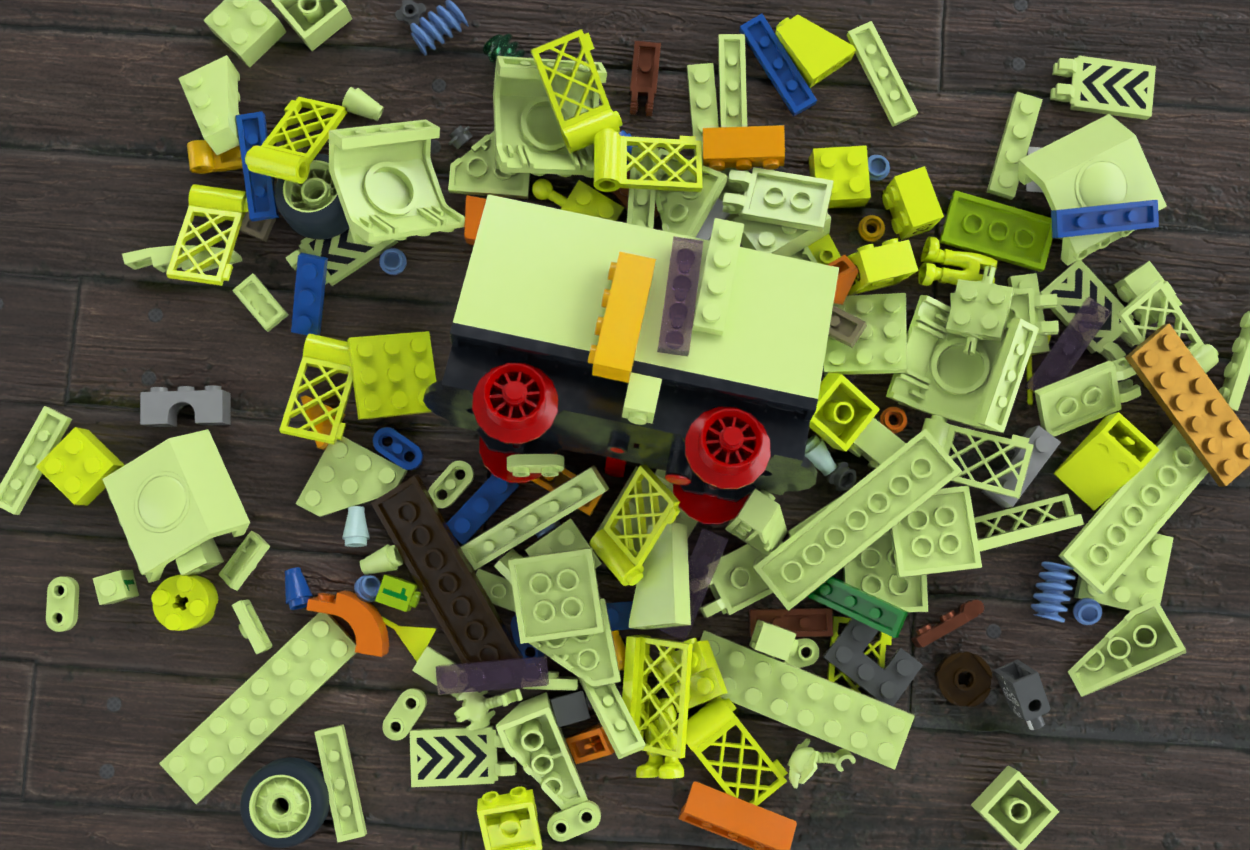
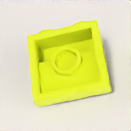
(705, 676)
(509, 820)

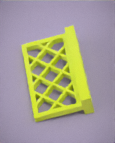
(638, 692)

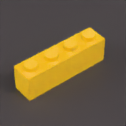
(623, 317)

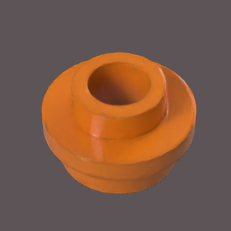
(899, 414)

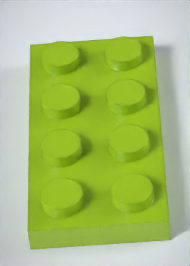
(997, 231)

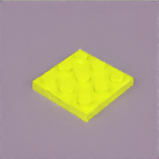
(391, 373)

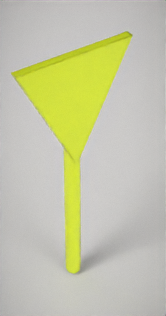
(414, 638)

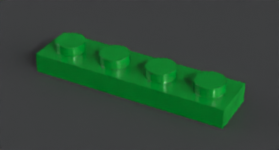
(860, 606)

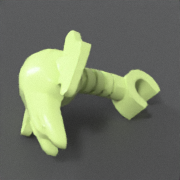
(476, 707)
(805, 759)

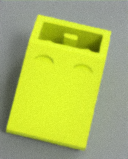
(1106, 460)

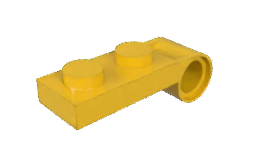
(204, 160)

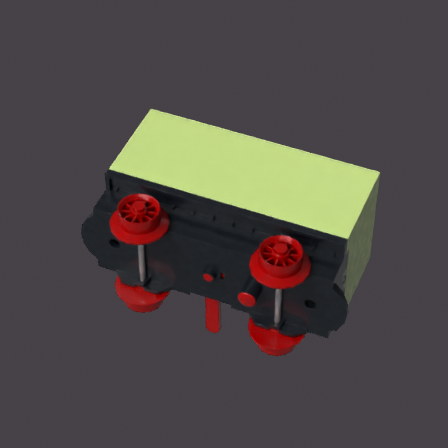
(723, 415)

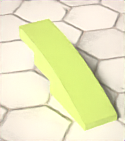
(161, 257)

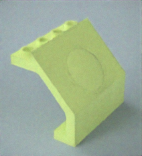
(522, 97)
(1091, 169)
(389, 181)
(956, 385)
(175, 500)

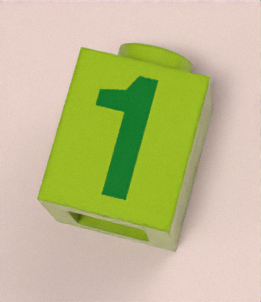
(398, 593)

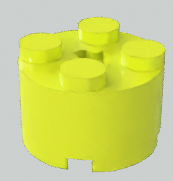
(169, 601)

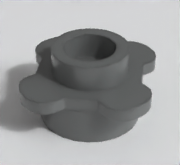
(407, 5)
(460, 136)
(842, 477)

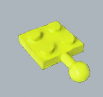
(581, 200)

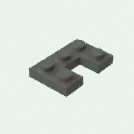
(880, 683)

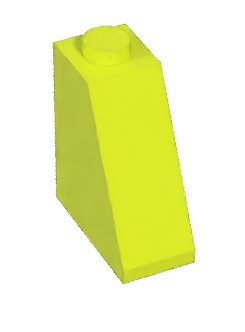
(813, 48)

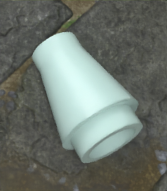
(819, 455)
(356, 528)

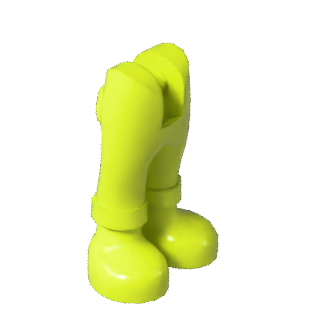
(968, 261)
(658, 765)

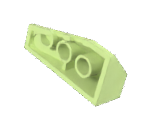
(1135, 645)
(540, 747)

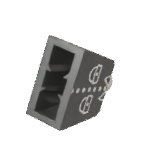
(1023, 692)

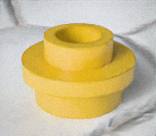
(876, 222)

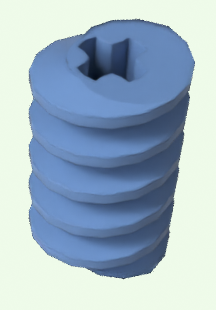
(437, 26)
(1053, 591)

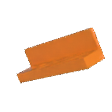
(737, 819)

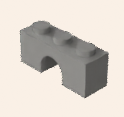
(162, 406)
(1043, 448)

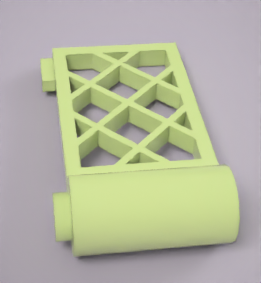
(1204, 354)
(945, 434)

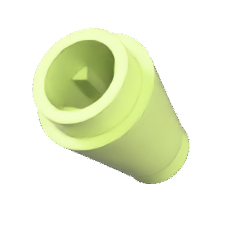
(361, 104)
(382, 560)

